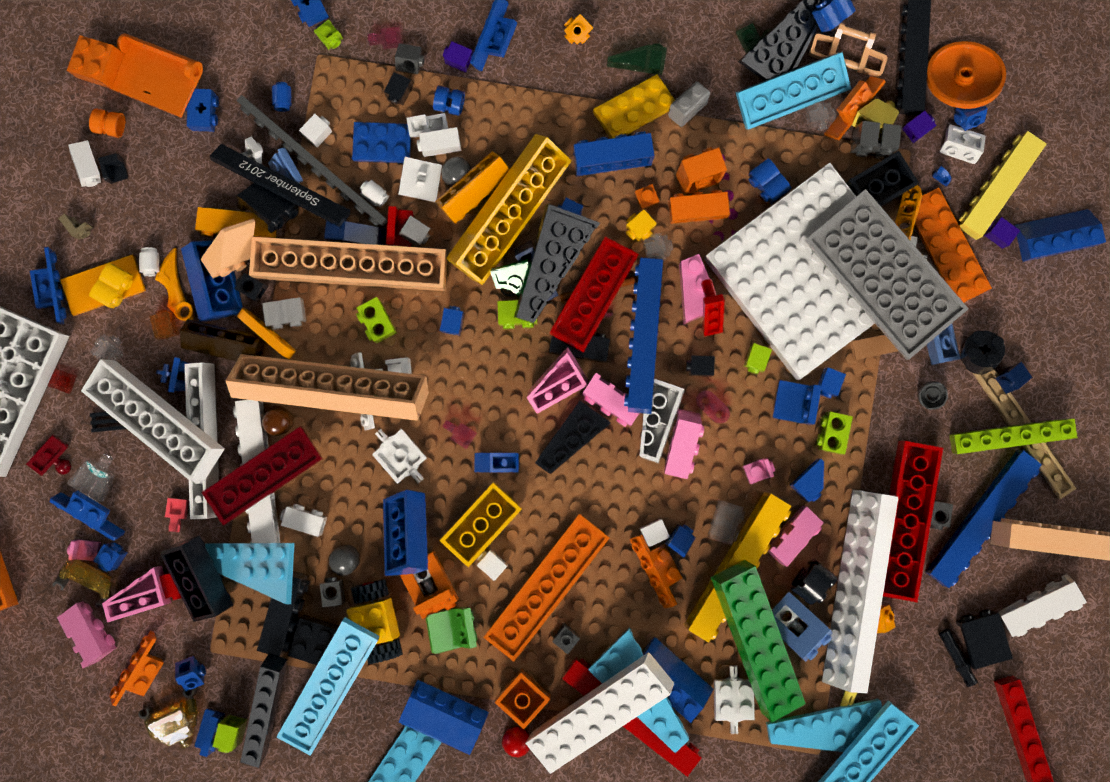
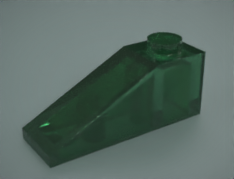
(642, 59)

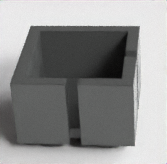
(866, 141)

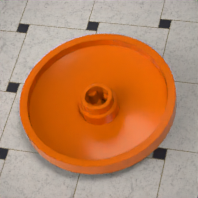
(966, 75)

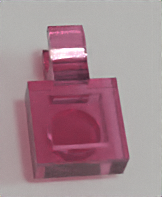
(388, 38)
(461, 435)

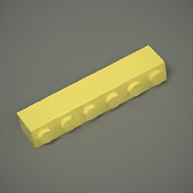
(1002, 184)

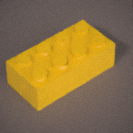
(481, 524)

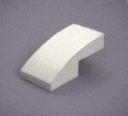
(425, 123)

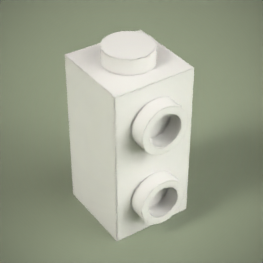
(439, 142)
(84, 164)
(302, 520)

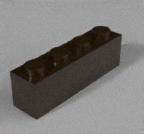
(219, 340)

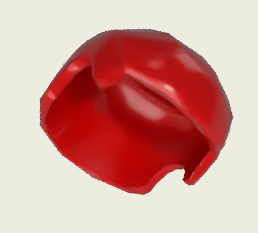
(514, 742)

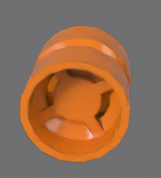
(107, 123)

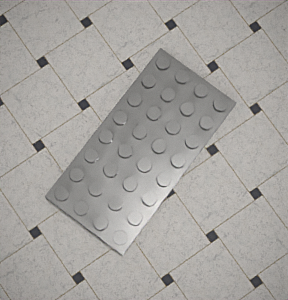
(886, 274)

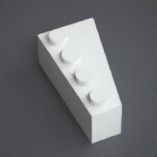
(659, 423)
(1043, 606)

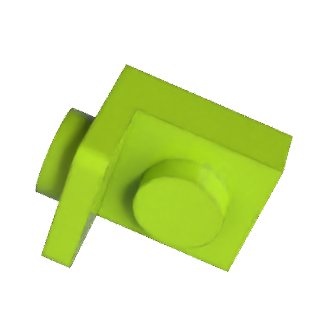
(329, 35)

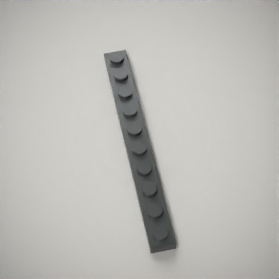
(317, 167)

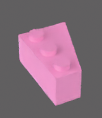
(691, 275)
(557, 382)
(609, 399)
(684, 444)
(794, 535)
(139, 596)
(86, 633)

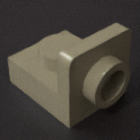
(75, 228)

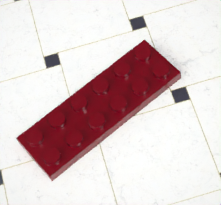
(262, 475)

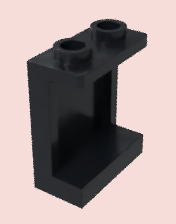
(267, 206)
(984, 638)

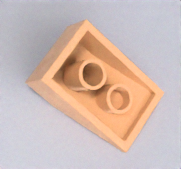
(230, 249)

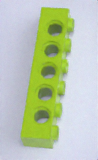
(1013, 436)

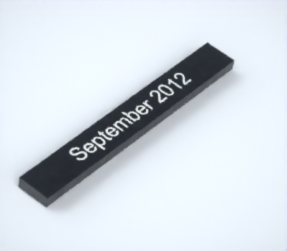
(280, 185)

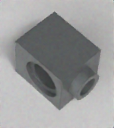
(409, 58)
(946, 511)
(327, 599)
(566, 638)

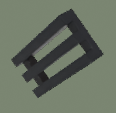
(94, 422)

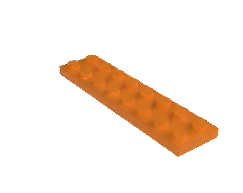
(546, 587)

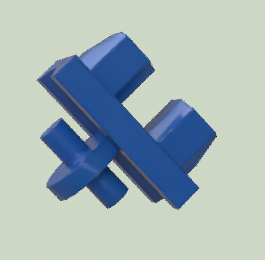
(174, 384)

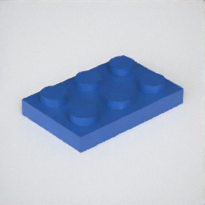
(381, 142)

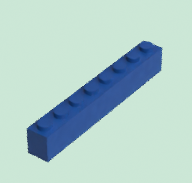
(645, 336)
(978, 524)

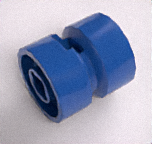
(442, 98)

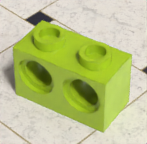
(380, 318)
(840, 434)

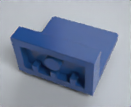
(797, 402)

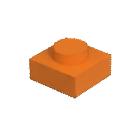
(646, 196)

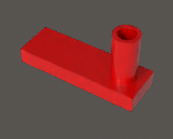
(712, 309)

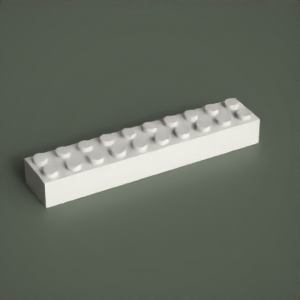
(860, 591)

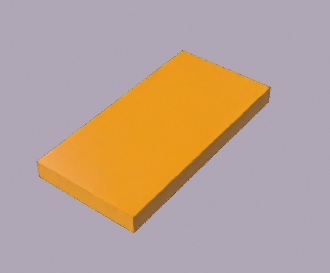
(79, 285)

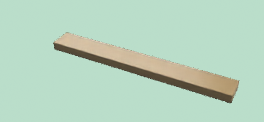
(1014, 415)

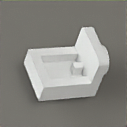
(253, 150)

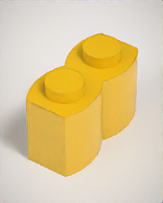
(111, 285)

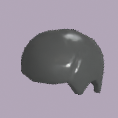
(454, 170)
(937, 393)
(344, 560)

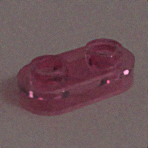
(712, 407)

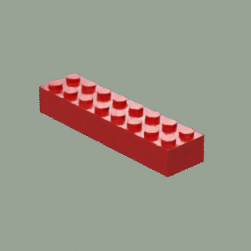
(915, 485)

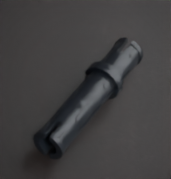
(961, 664)

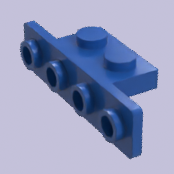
(494, 36)
(46, 287)
(89, 512)

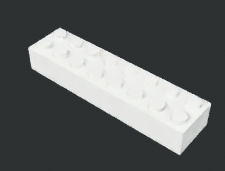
(152, 420)
(600, 712)

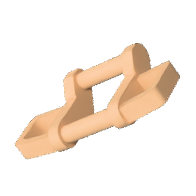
(859, 67)

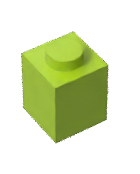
(757, 358)

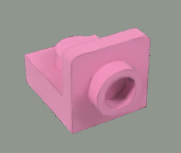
(759, 470)
(83, 549)

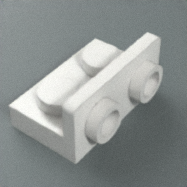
(963, 144)

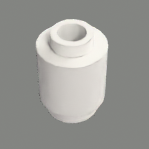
(374, 193)
(148, 261)

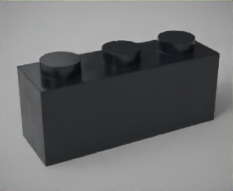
(596, 350)

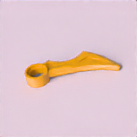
(169, 278)

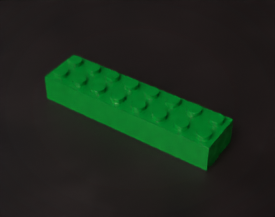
(758, 640)

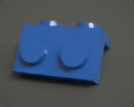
(208, 731)

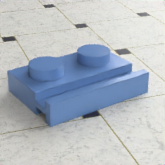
(283, 164)

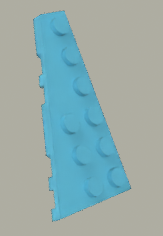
(257, 566)
(660, 717)
(824, 729)

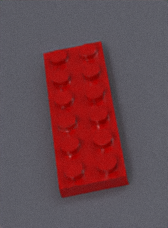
(594, 294)

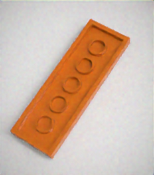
(949, 247)

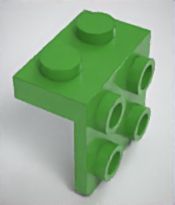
(451, 630)

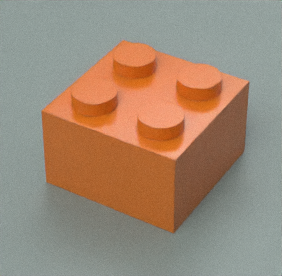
(95, 61)
(522, 698)

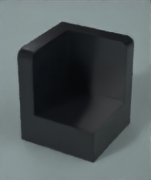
(113, 168)

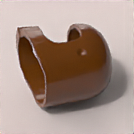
(277, 421)

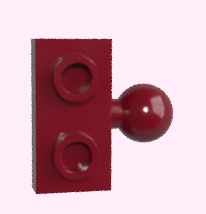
(49, 455)

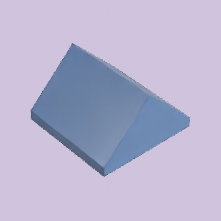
(943, 347)

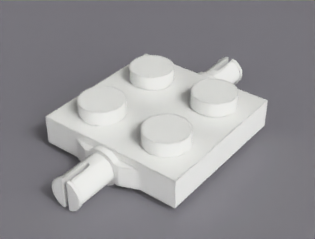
(399, 456)
(733, 700)

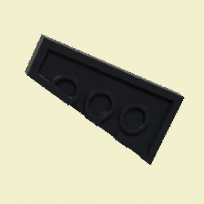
(574, 433)

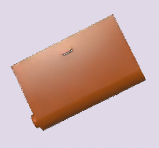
(158, 71)

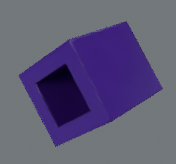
(457, 56)
(919, 126)
(1001, 232)

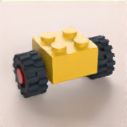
(378, 618)

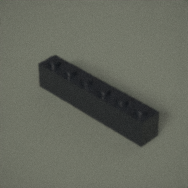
(913, 57)
(263, 710)

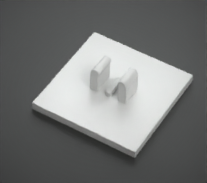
(420, 179)

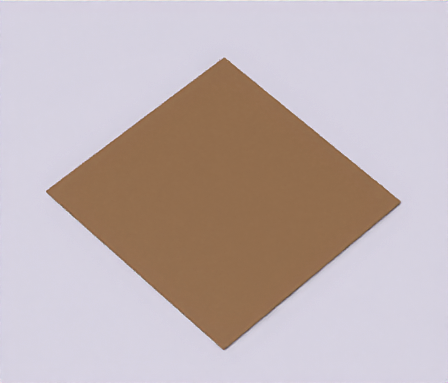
(486, 382)

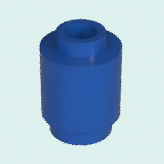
(281, 97)

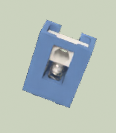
(811, 638)

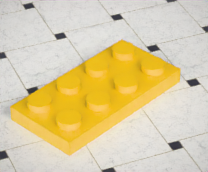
(634, 107)

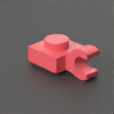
(176, 510)

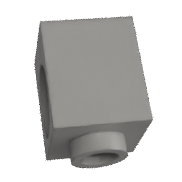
(415, 232)

